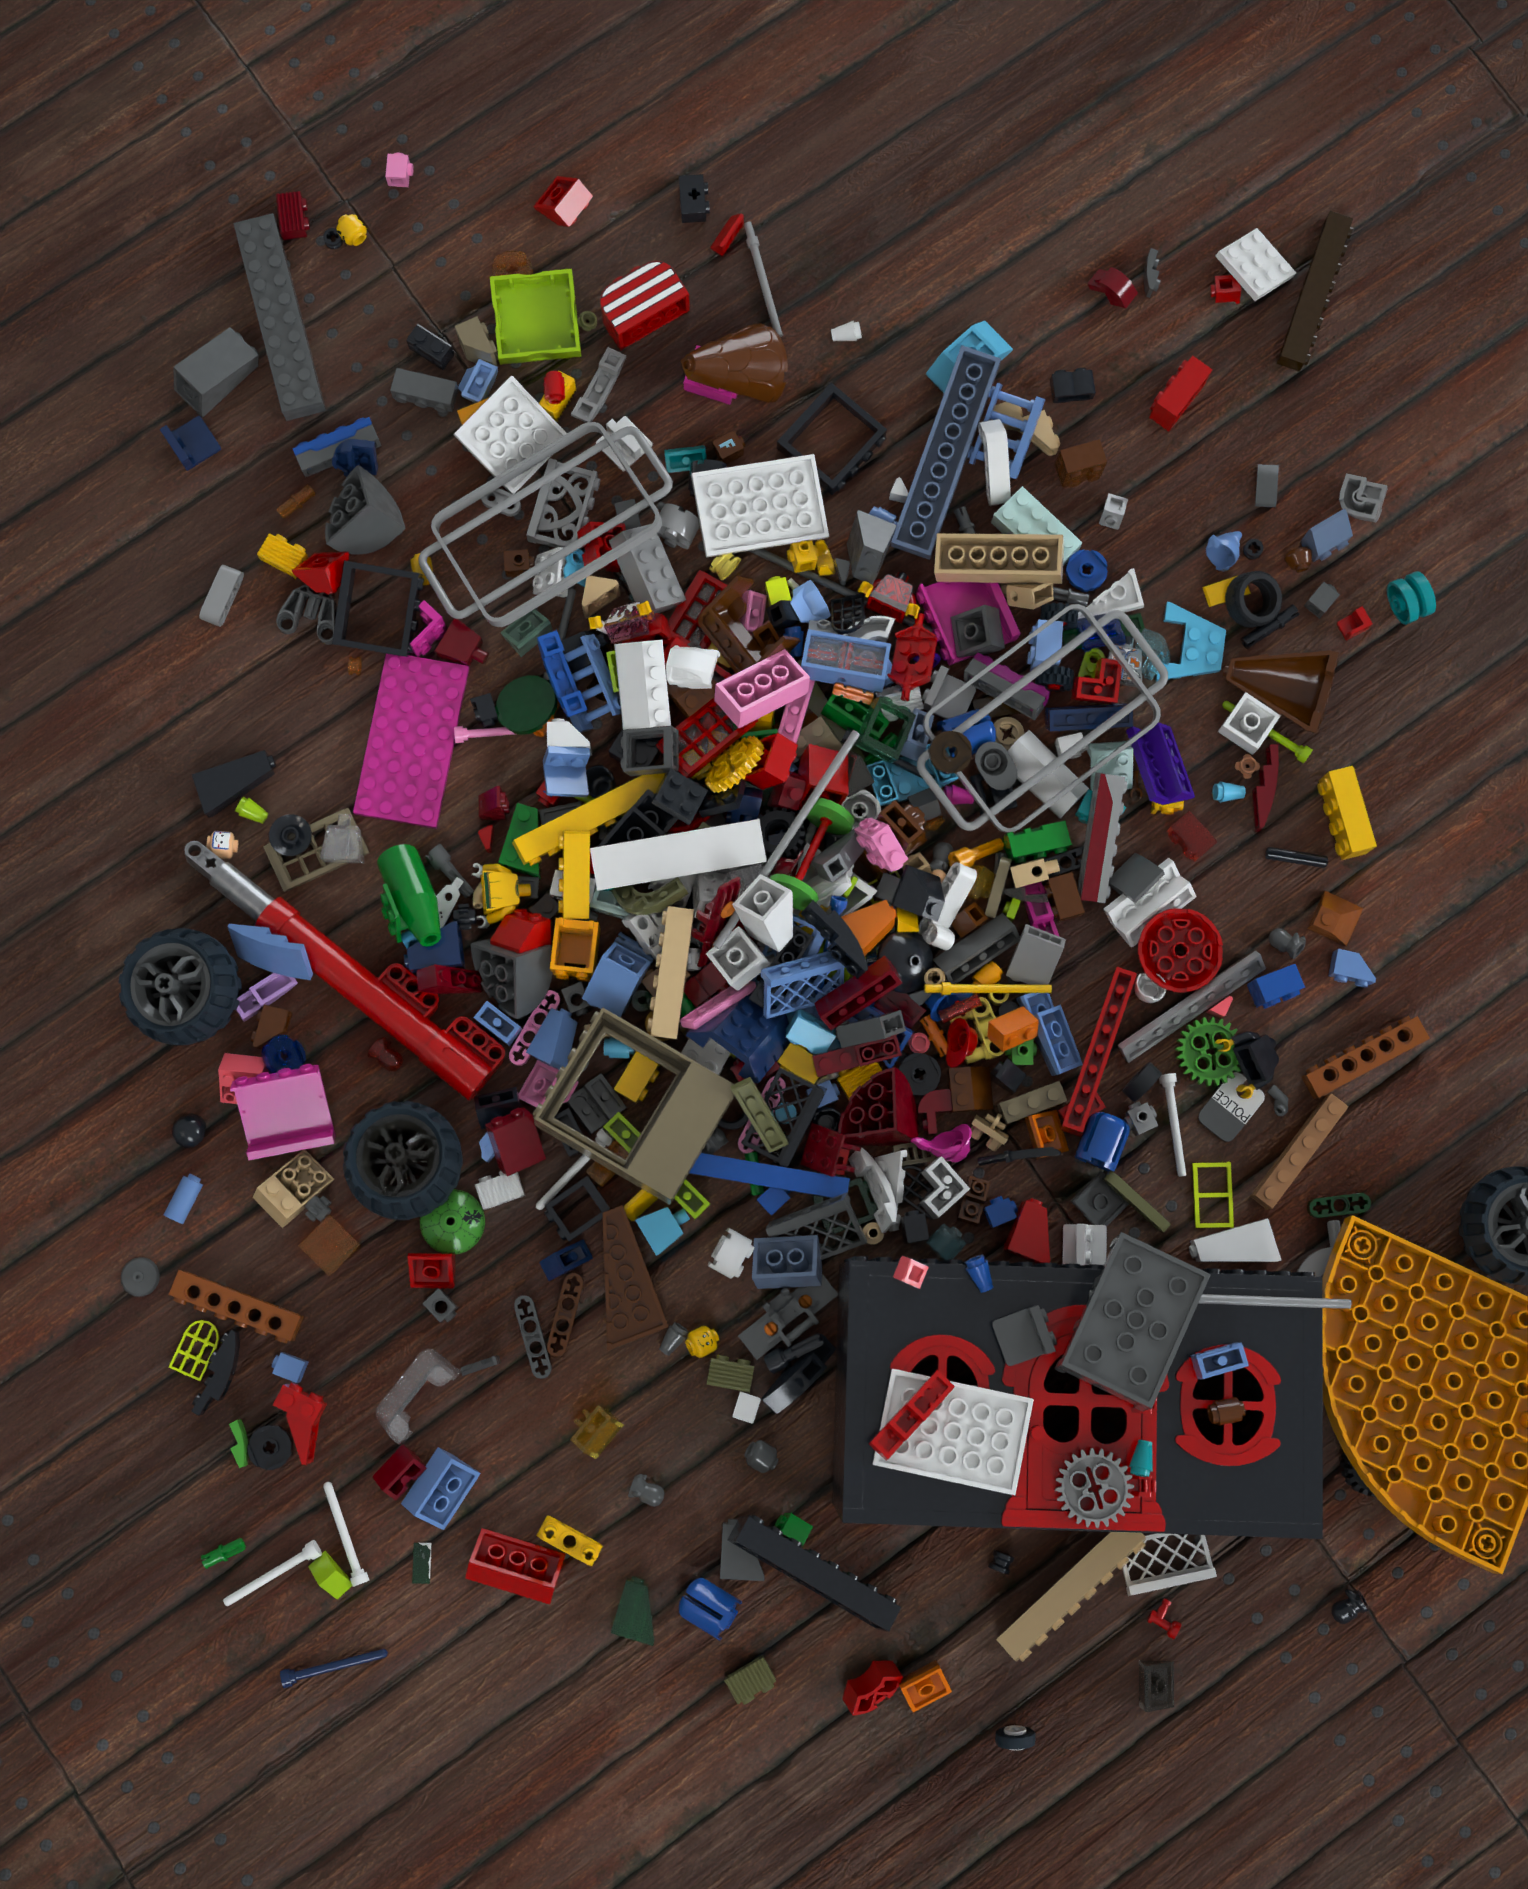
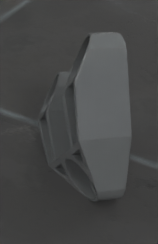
(294, 608)

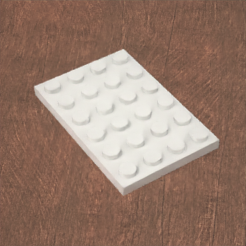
(759, 505)
(967, 1440)

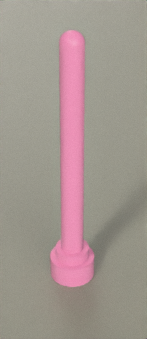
(462, 734)

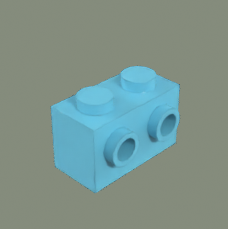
(810, 1032)

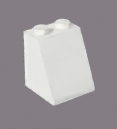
(767, 912)

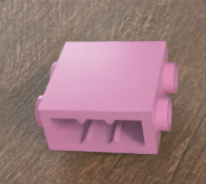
(880, 844)

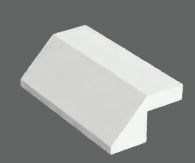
(1168, 893)

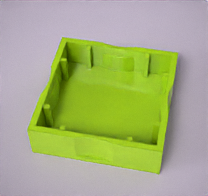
(535, 316)

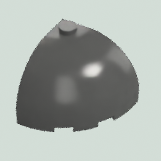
(363, 515)
(513, 978)

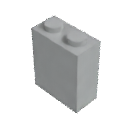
(1035, 956)

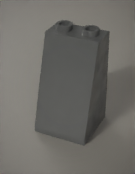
(214, 370)

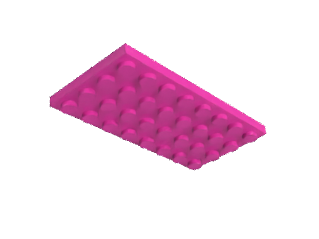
(411, 740)

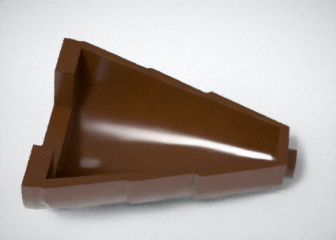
(741, 362)
(1288, 683)

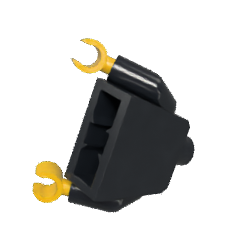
(1255, 1057)

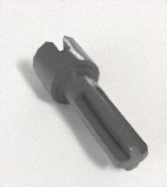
(440, 860)

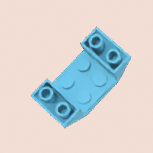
(977, 337)
(897, 784)

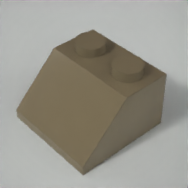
(819, 734)

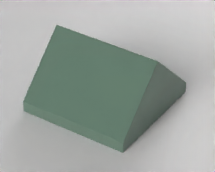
(524, 631)

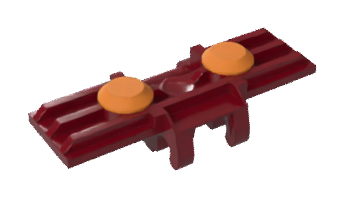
(715, 917)

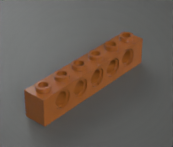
(1414, 1035)
(186, 1281)

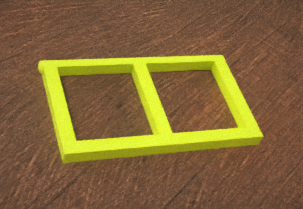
(1197, 1195)

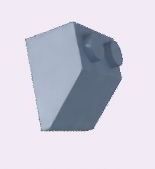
(1328, 536)

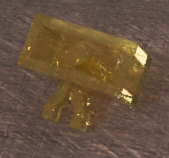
(596, 1431)

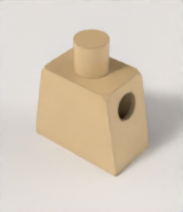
(1028, 594)
(1023, 874)

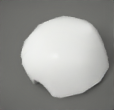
(1147, 990)

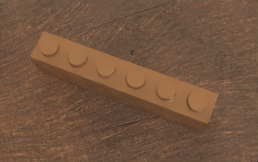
(1299, 1151)

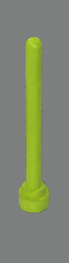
(1301, 752)

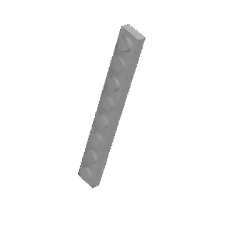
(1191, 1006)

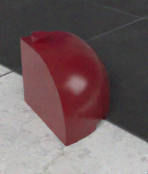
(881, 1112)

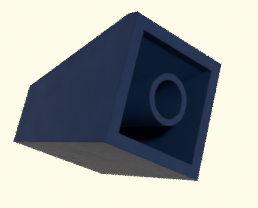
(446, 952)

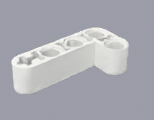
(996, 461)
(955, 890)

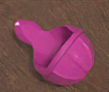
(951, 1145)

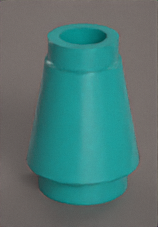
(1142, 1461)

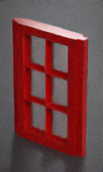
(685, 617)

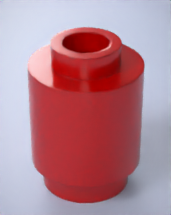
(554, 387)

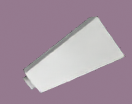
(1240, 1244)

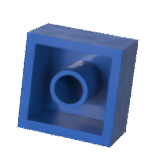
(1276, 985)

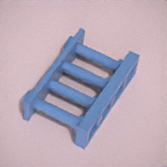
(1026, 426)
(591, 646)

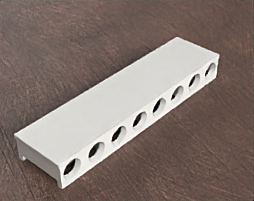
(678, 854)

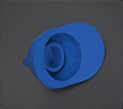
(938, 1002)

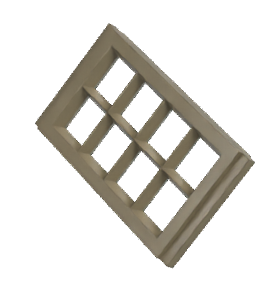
(280, 867)

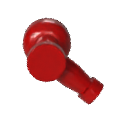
(1158, 1619)

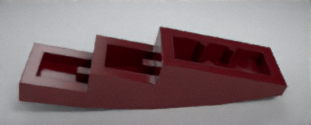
(1264, 794)

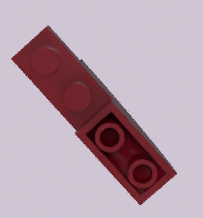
(856, 1055)

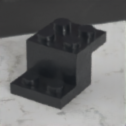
(679, 796)

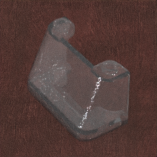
(427, 1366)

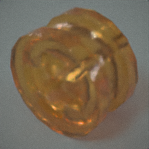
(354, 665)

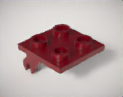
(823, 1150)

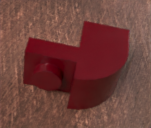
(1115, 286)
(934, 1102)

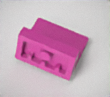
(434, 631)

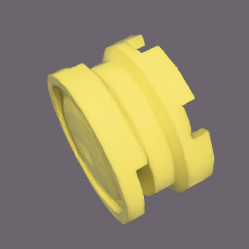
(724, 565)

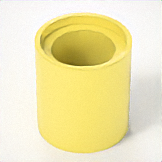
(992, 1000)

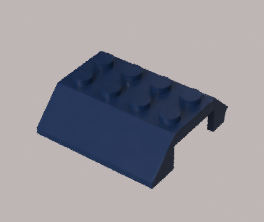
(747, 1036)

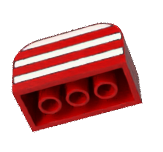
(642, 302)

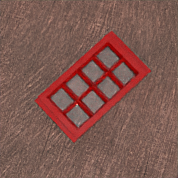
(705, 737)

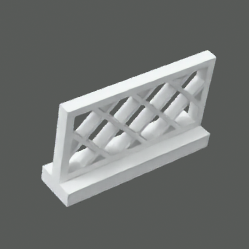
(1175, 1577)

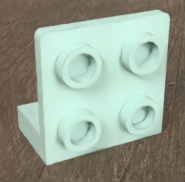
(1120, 765)

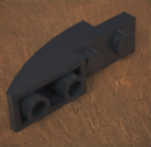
(843, 942)
(791, 951)
(224, 1365)
(798, 1378)

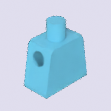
(662, 1228)

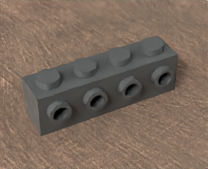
(977, 949)

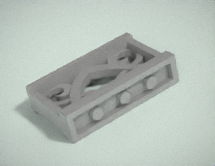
(540, 524)

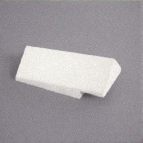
(1030, 757)

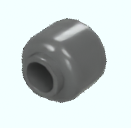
(761, 1456)

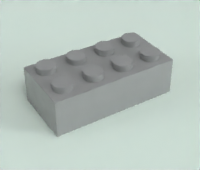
(649, 572)

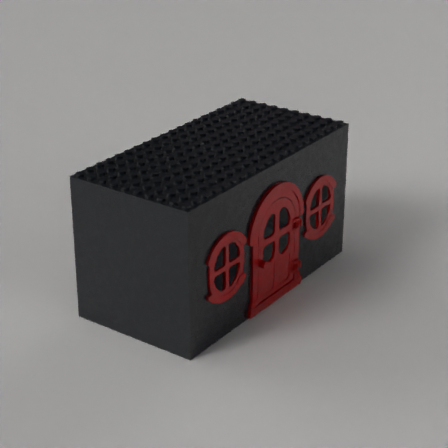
(1195, 1486)

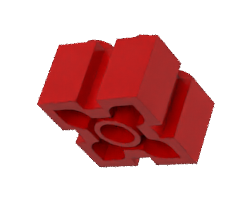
(600, 545)

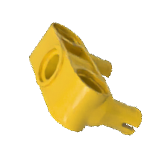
(555, 1531)

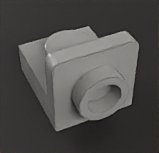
(1113, 511)

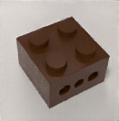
(1080, 463)

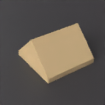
(598, 594)

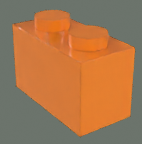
(1013, 1028)

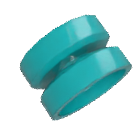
(1411, 597)

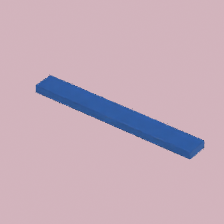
(770, 1176)

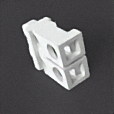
(647, 931)

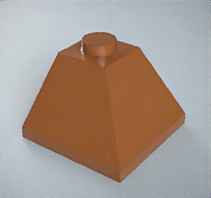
(1335, 918)

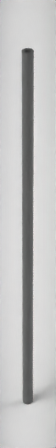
(814, 577)

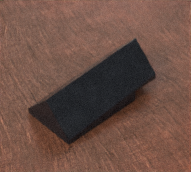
(640, 822)

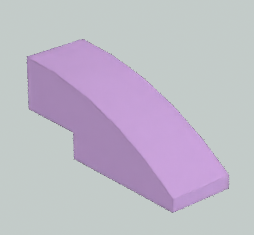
(263, 993)

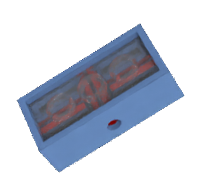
(845, 660)

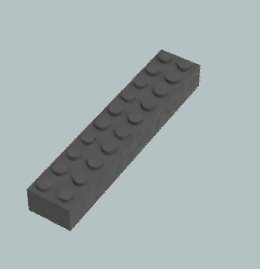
(279, 317)

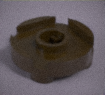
(962, 752)

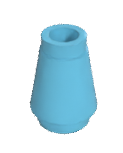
(1227, 792)

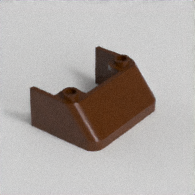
(728, 634)

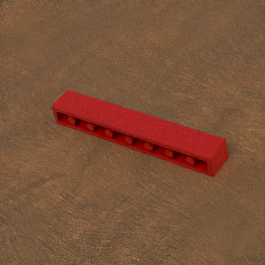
(1098, 1052)

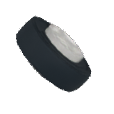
(1015, 1737)

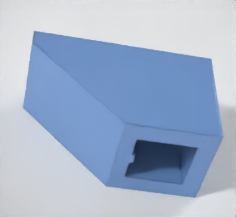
(1351, 967)

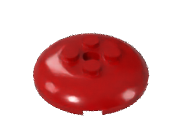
(1200, 944)

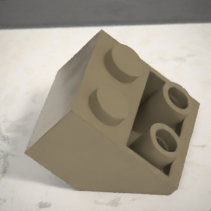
(476, 342)

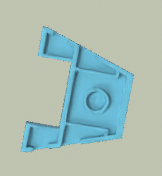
(1201, 644)

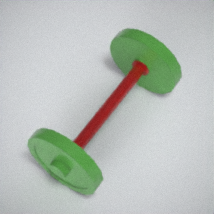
(828, 818)

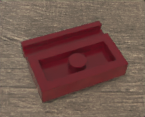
(897, 1001)

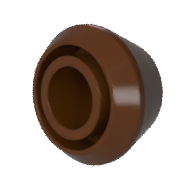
(1299, 559)

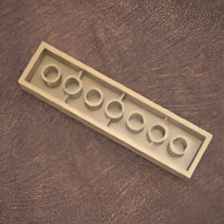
(1069, 1591)

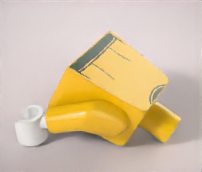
(499, 892)

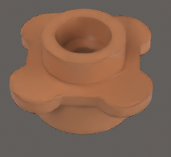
(1247, 760)

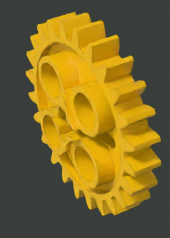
(734, 764)

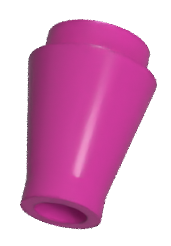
(958, 795)

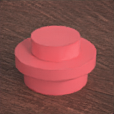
(919, 1043)

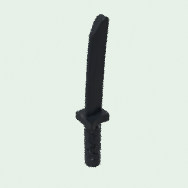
(1010, 1156)

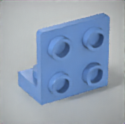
(566, 771)

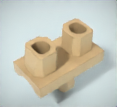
(981, 1126)

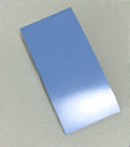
(270, 951)

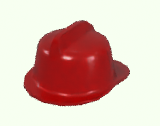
(960, 1042)

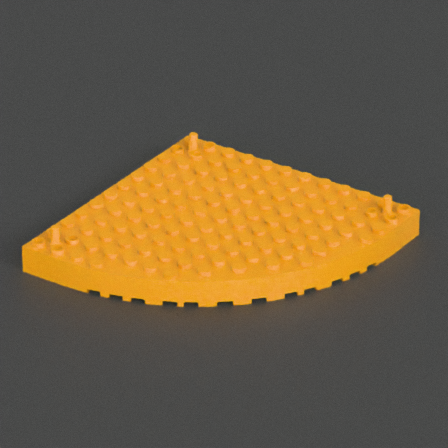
(1429, 1390)

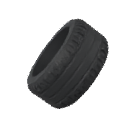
(1271, 599)

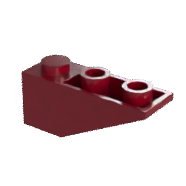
(493, 804)
(445, 979)

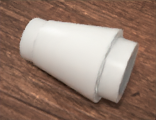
(847, 332)

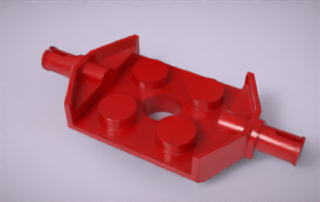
(911, 643)

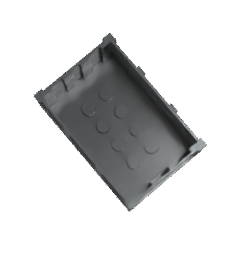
(1133, 1321)

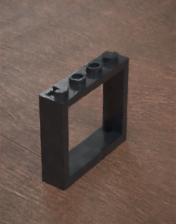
(851, 469)
(344, 604)

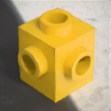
(803, 556)

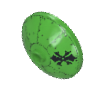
(463, 1233)

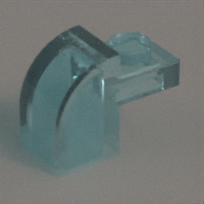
(1161, 649)

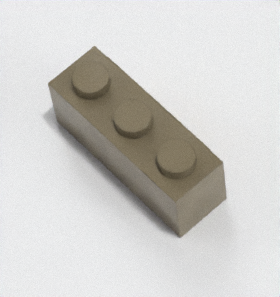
(1032, 1103)

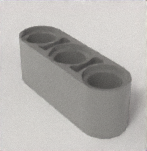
(221, 595)

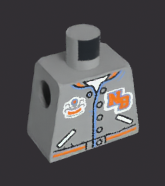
(1134, 659)

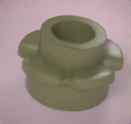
(591, 317)

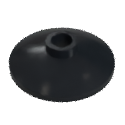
(283, 828)

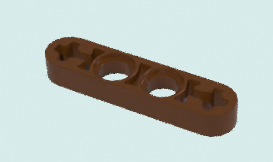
(568, 1315)

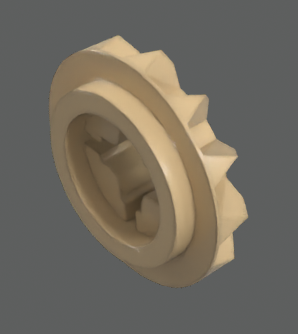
(1005, 724)

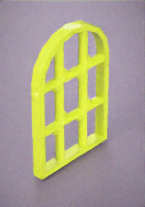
(198, 1358)

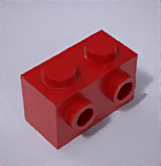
(299, 1403)

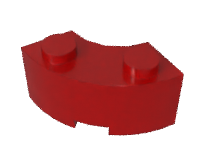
(872, 1687)

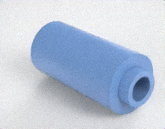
(183, 1198)

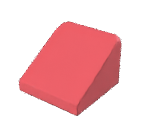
(1220, 1010)
(910, 1272)

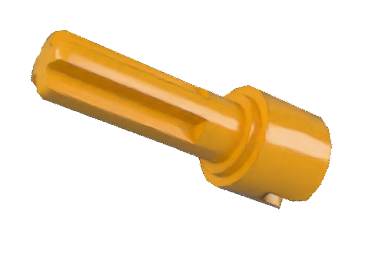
(969, 856)

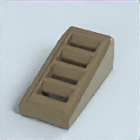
(895, 1148)

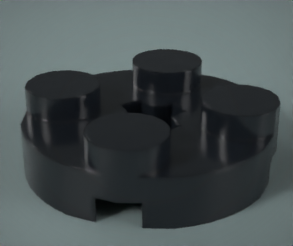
(923, 1063)
(258, 1442)

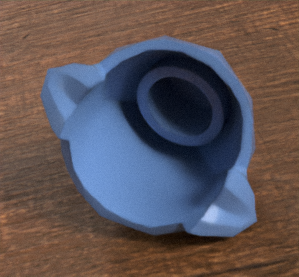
(1224, 550)

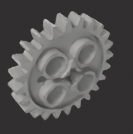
(1073, 1494)

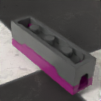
(1028, 700)

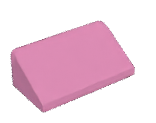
(755, 610)

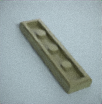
(759, 1114)

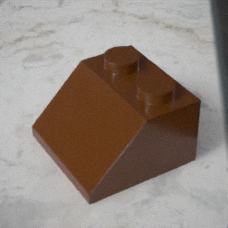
(689, 699)
(970, 1089)

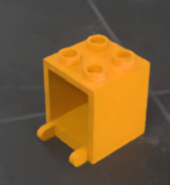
(575, 944)

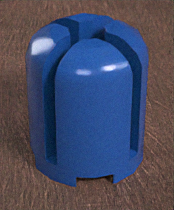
(978, 734)
(1103, 1141)
(715, 1599)

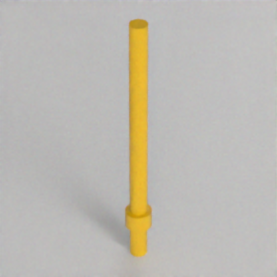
(947, 988)

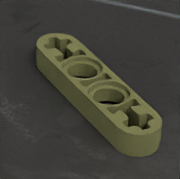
(1136, 1201)

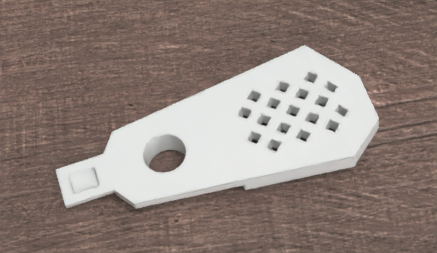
(447, 906)

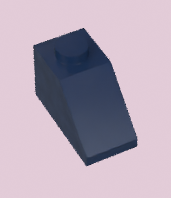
(565, 1260)

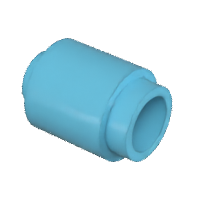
(616, 1049)

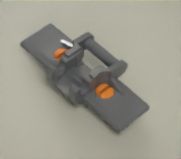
(782, 1310)

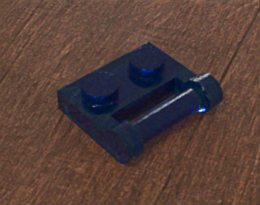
(1111, 628)

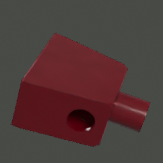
(461, 645)
(788, 793)

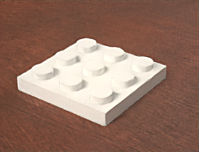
(1255, 264)

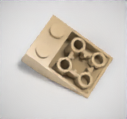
(292, 1188)

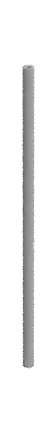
(794, 827)

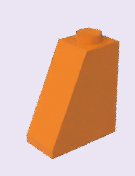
(871, 924)

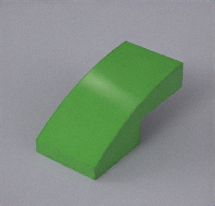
(240, 1450)

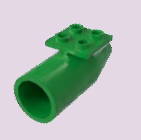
(408, 895)

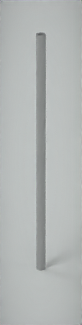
(1273, 1301)

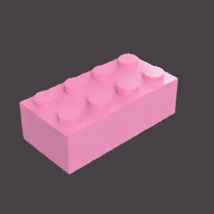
(761, 688)

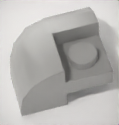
(1362, 498)

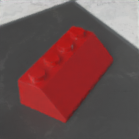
(515, 1566)

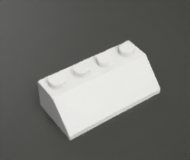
(642, 684)

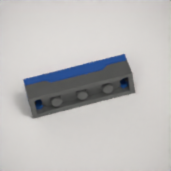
(318, 453)

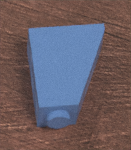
(554, 1039)

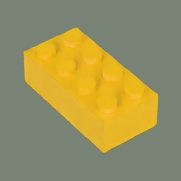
(1346, 813)

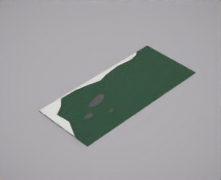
(421, 1563)

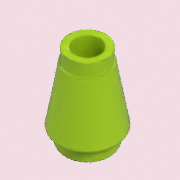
(249, 809)

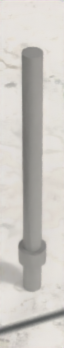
(753, 243)

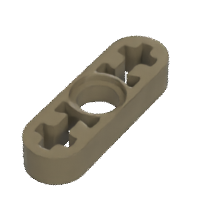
(998, 887)

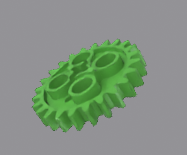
(1191, 1054)

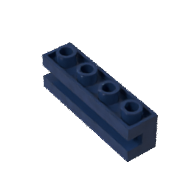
(1084, 717)

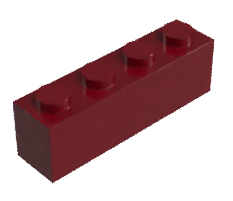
(858, 993)

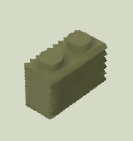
(730, 1374)
(750, 1680)

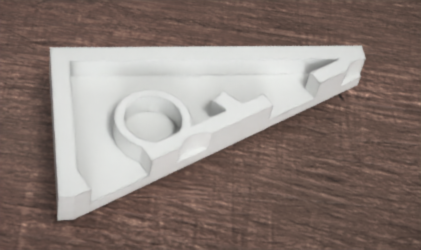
(1121, 596)
(892, 1168)

